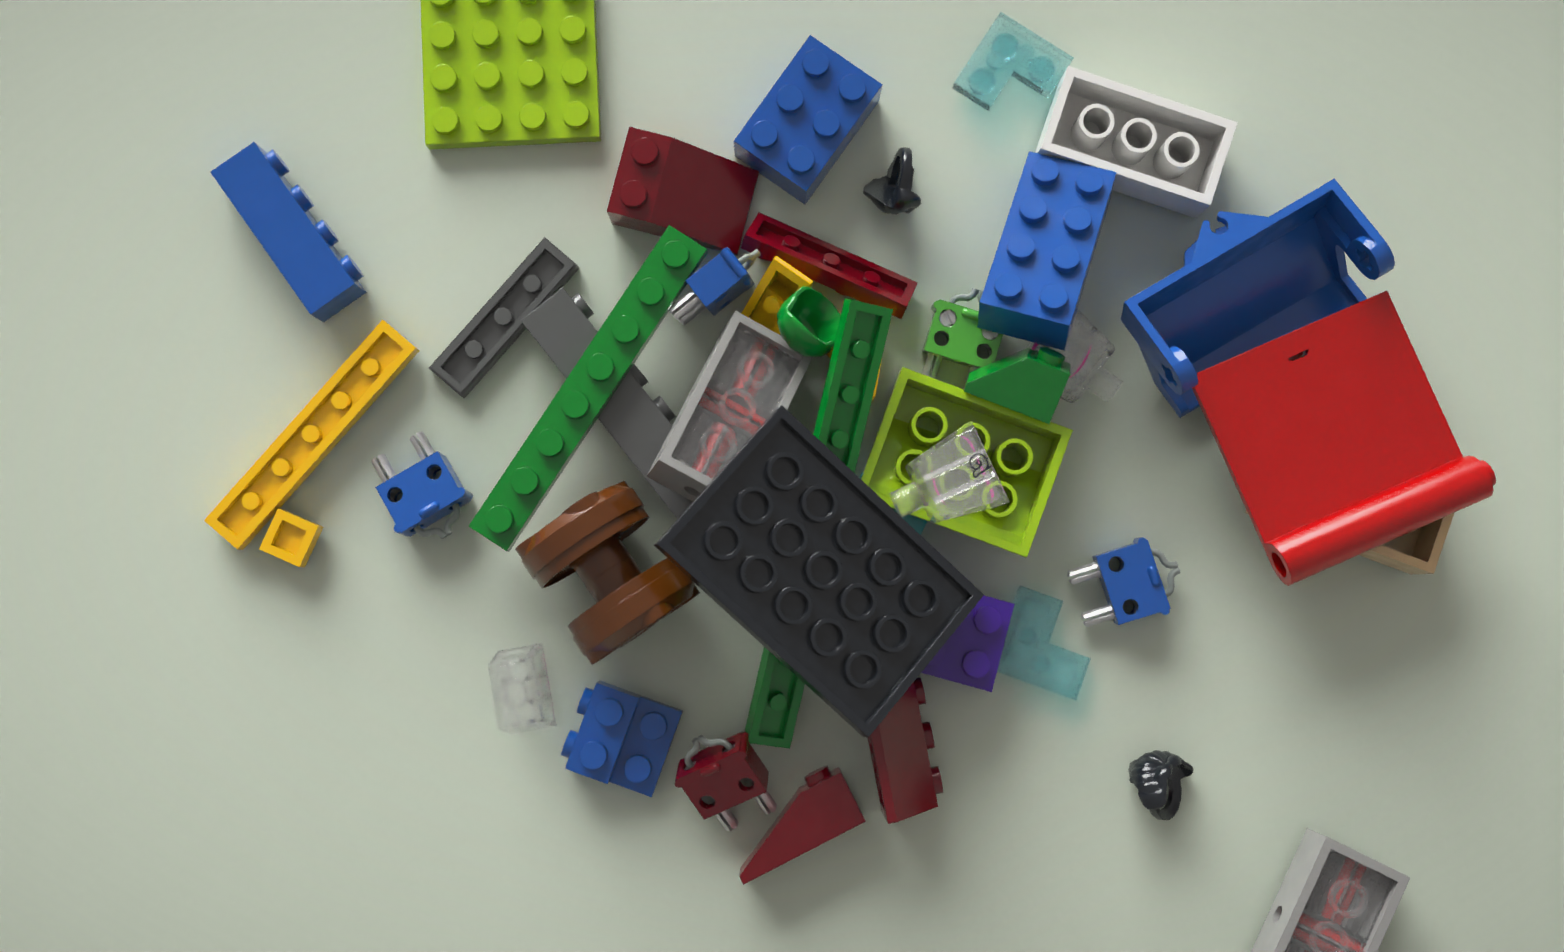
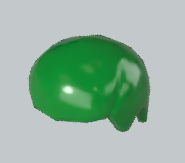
(808, 322)

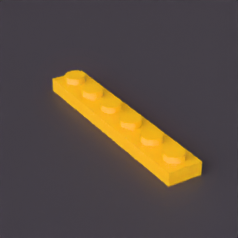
(311, 435)

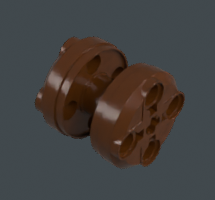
(590, 543)

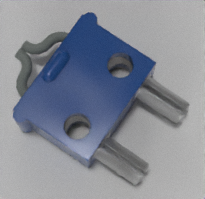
(715, 285)
(423, 496)
(1133, 580)

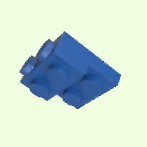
(621, 738)

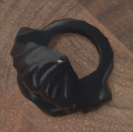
(893, 191)
(1151, 776)

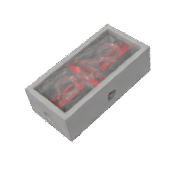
(732, 397)
(1331, 901)

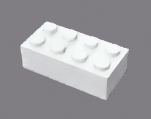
(1152, 143)

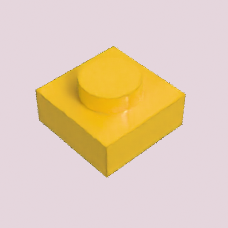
(291, 538)

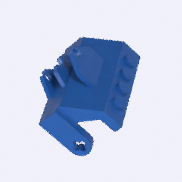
(1253, 286)

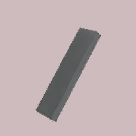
(498, 321)

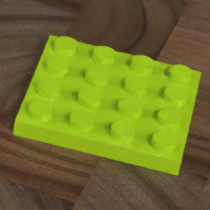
(509, 72)

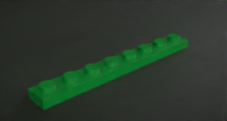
(588, 389)

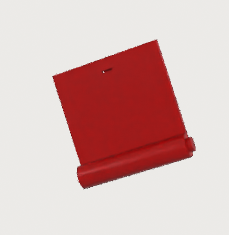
(1337, 441)

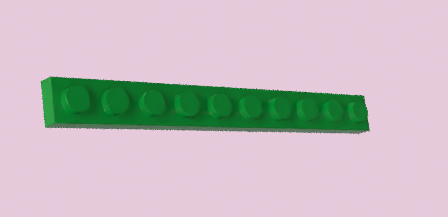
(841, 429)

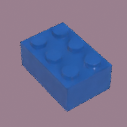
(807, 119)

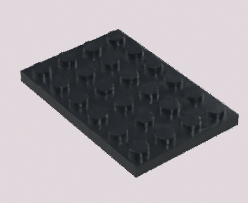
(820, 571)

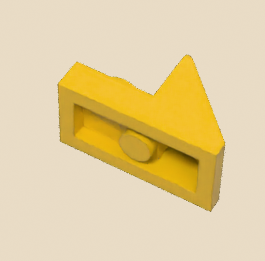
(773, 289)

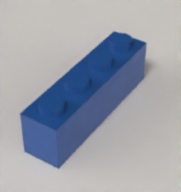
(289, 232)

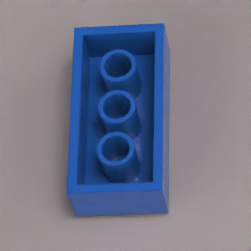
(1046, 250)

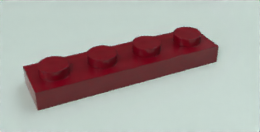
(829, 264)

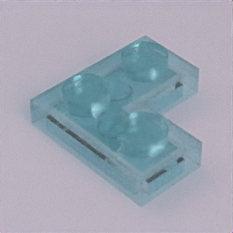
(1007, 52)
(1027, 647)

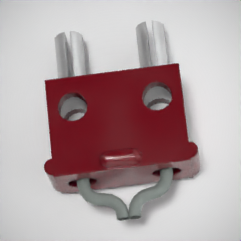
(724, 777)

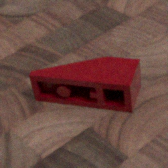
(810, 818)

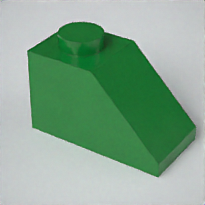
(1023, 382)

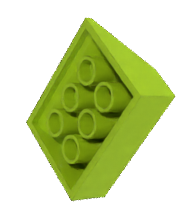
(1019, 447)

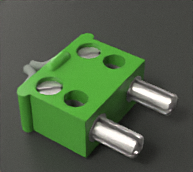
(961, 334)

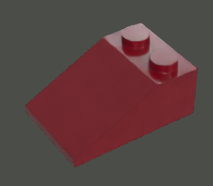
(681, 187)

